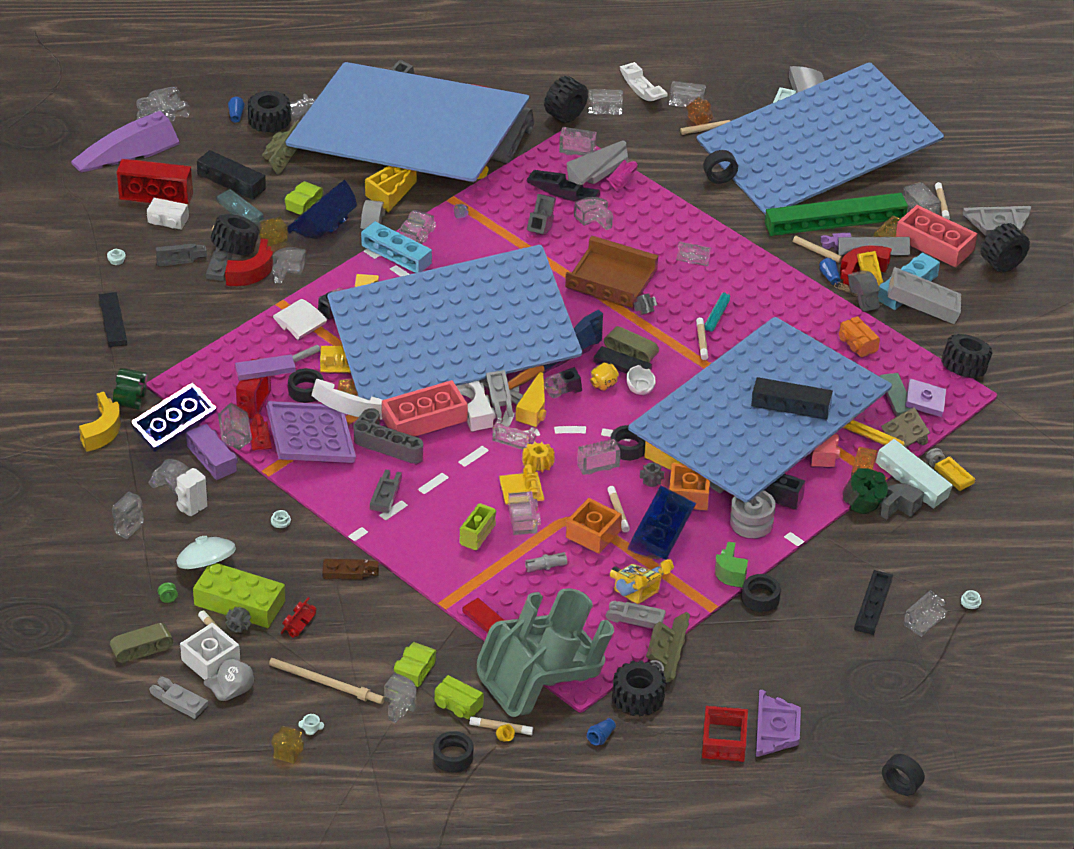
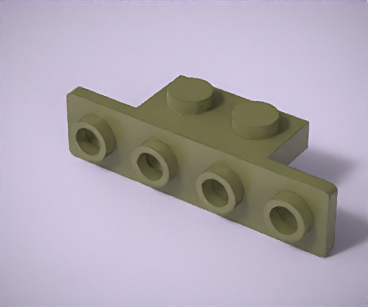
(278, 151)
(667, 644)

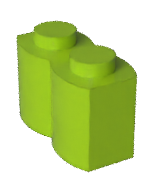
(303, 197)
(416, 663)

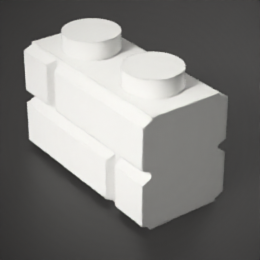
(167, 213)
(191, 492)

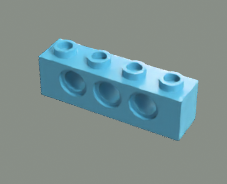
(396, 247)
(921, 266)

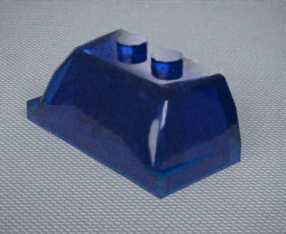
(325, 212)
(173, 417)
(661, 525)

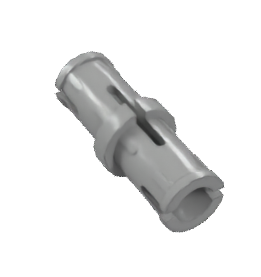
(546, 562)

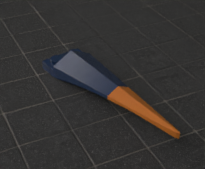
(588, 333)

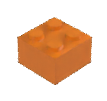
(690, 485)
(593, 525)

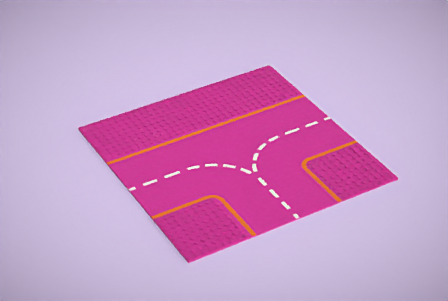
(464, 466)

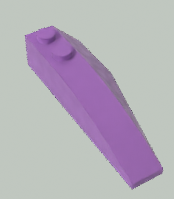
(139, 138)

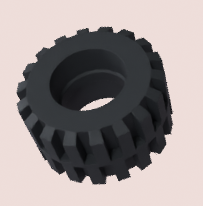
(566, 99)
(269, 111)
(235, 234)
(1005, 247)
(967, 355)
(627, 684)

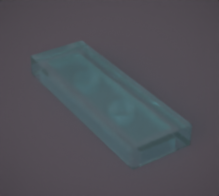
(239, 206)

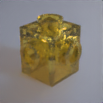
(273, 230)
(287, 744)

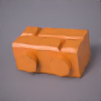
(859, 336)

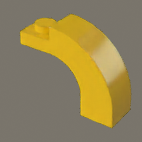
(103, 430)

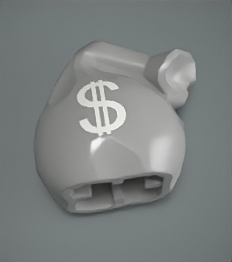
(231, 680)

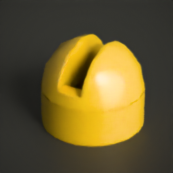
(505, 731)

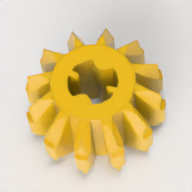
(538, 456)

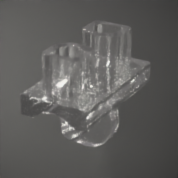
(301, 107)
(693, 253)

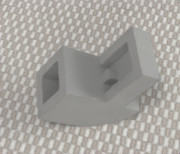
(372, 212)

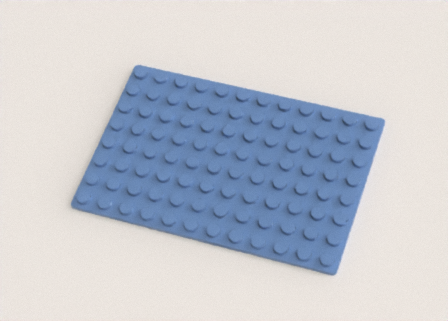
(408, 121)
(821, 137)
(454, 324)
(746, 447)

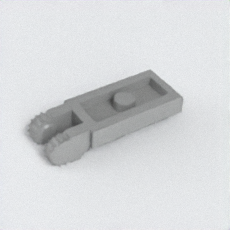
(499, 392)
(635, 614)
(179, 697)

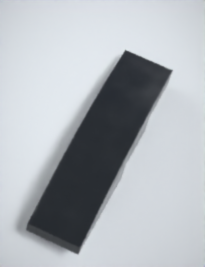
(559, 186)

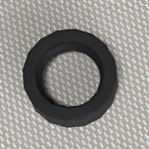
(715, 158)
(301, 376)
(628, 452)
(757, 603)
(453, 764)
(909, 767)

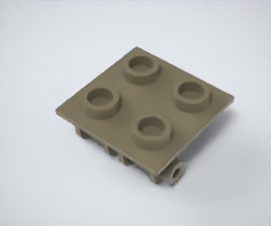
(908, 428)

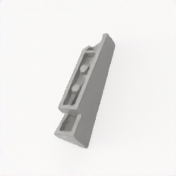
(597, 164)

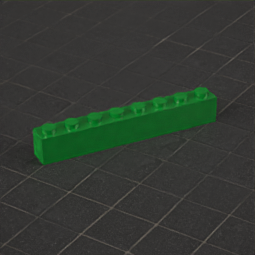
(835, 214)

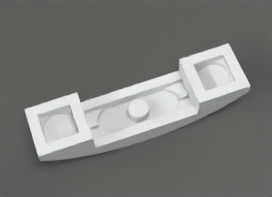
(641, 86)
(342, 401)

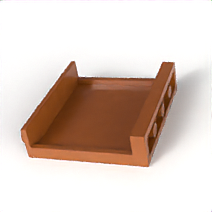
(612, 271)

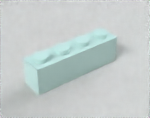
(912, 471)

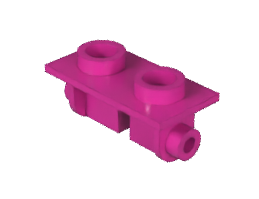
(622, 174)

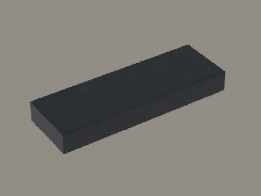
(620, 361)

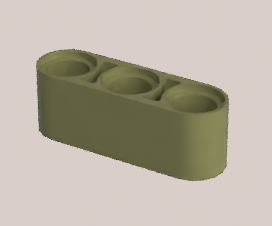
(631, 344)
(141, 642)

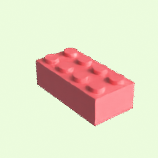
(937, 236)
(425, 409)

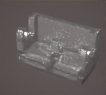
(512, 436)
(925, 613)

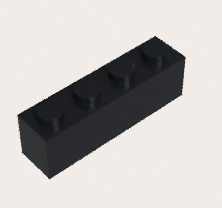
(231, 174)
(792, 398)
(787, 491)

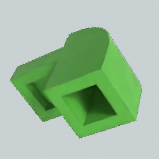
(729, 568)

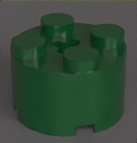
(130, 388)
(865, 490)

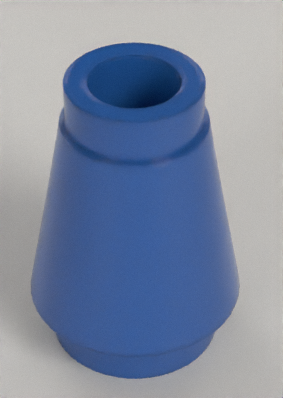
(236, 109)
(830, 271)
(600, 732)

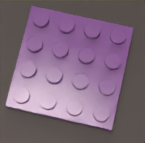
(310, 432)

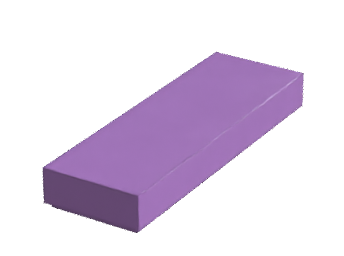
(265, 367)

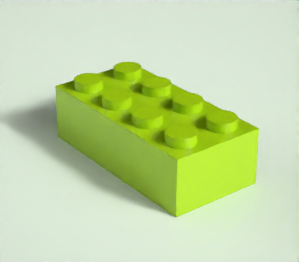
(225, 588)

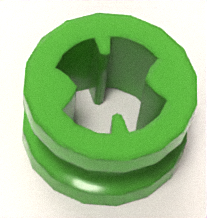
(167, 597)

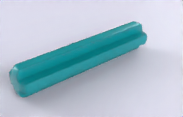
(717, 312)

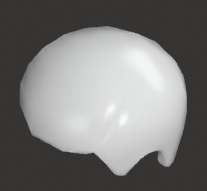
(640, 380)

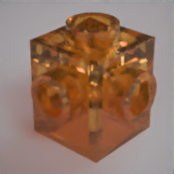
(700, 111)

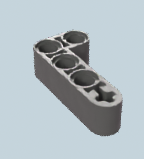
(509, 144)
(373, 436)

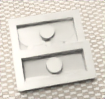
(300, 318)

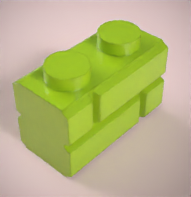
(477, 526)
(458, 697)

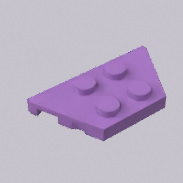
(777, 724)

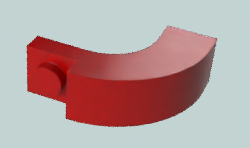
(850, 261)
(251, 270)

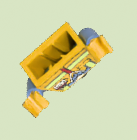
(638, 582)

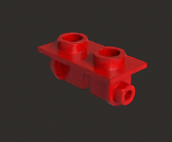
(260, 433)
(302, 612)

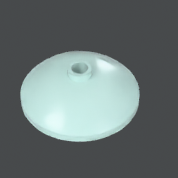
(205, 552)

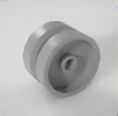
(754, 517)

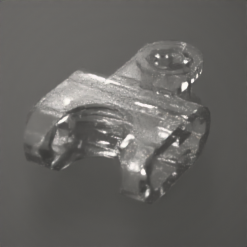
(161, 101)

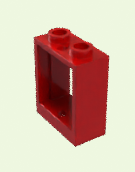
(252, 394)
(721, 748)

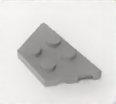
(989, 218)

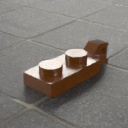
(349, 568)

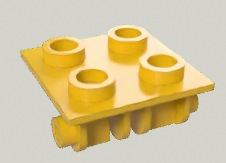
(333, 360)
(522, 482)

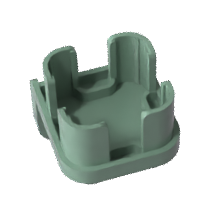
(541, 650)

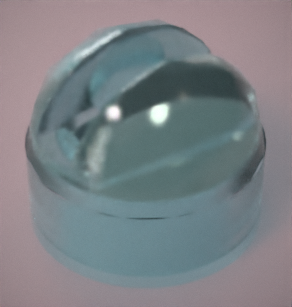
(460, 210)

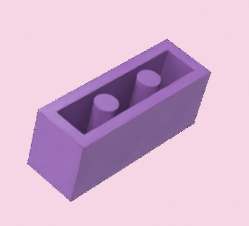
(211, 451)

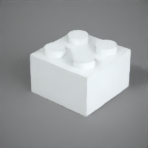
(208, 650)

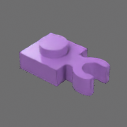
(828, 242)

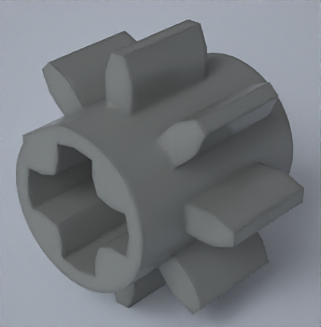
(645, 304)
(652, 474)
(238, 619)

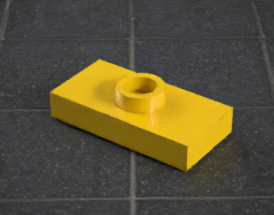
(869, 262)
(954, 473)

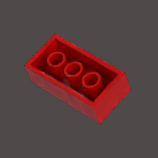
(149, 180)

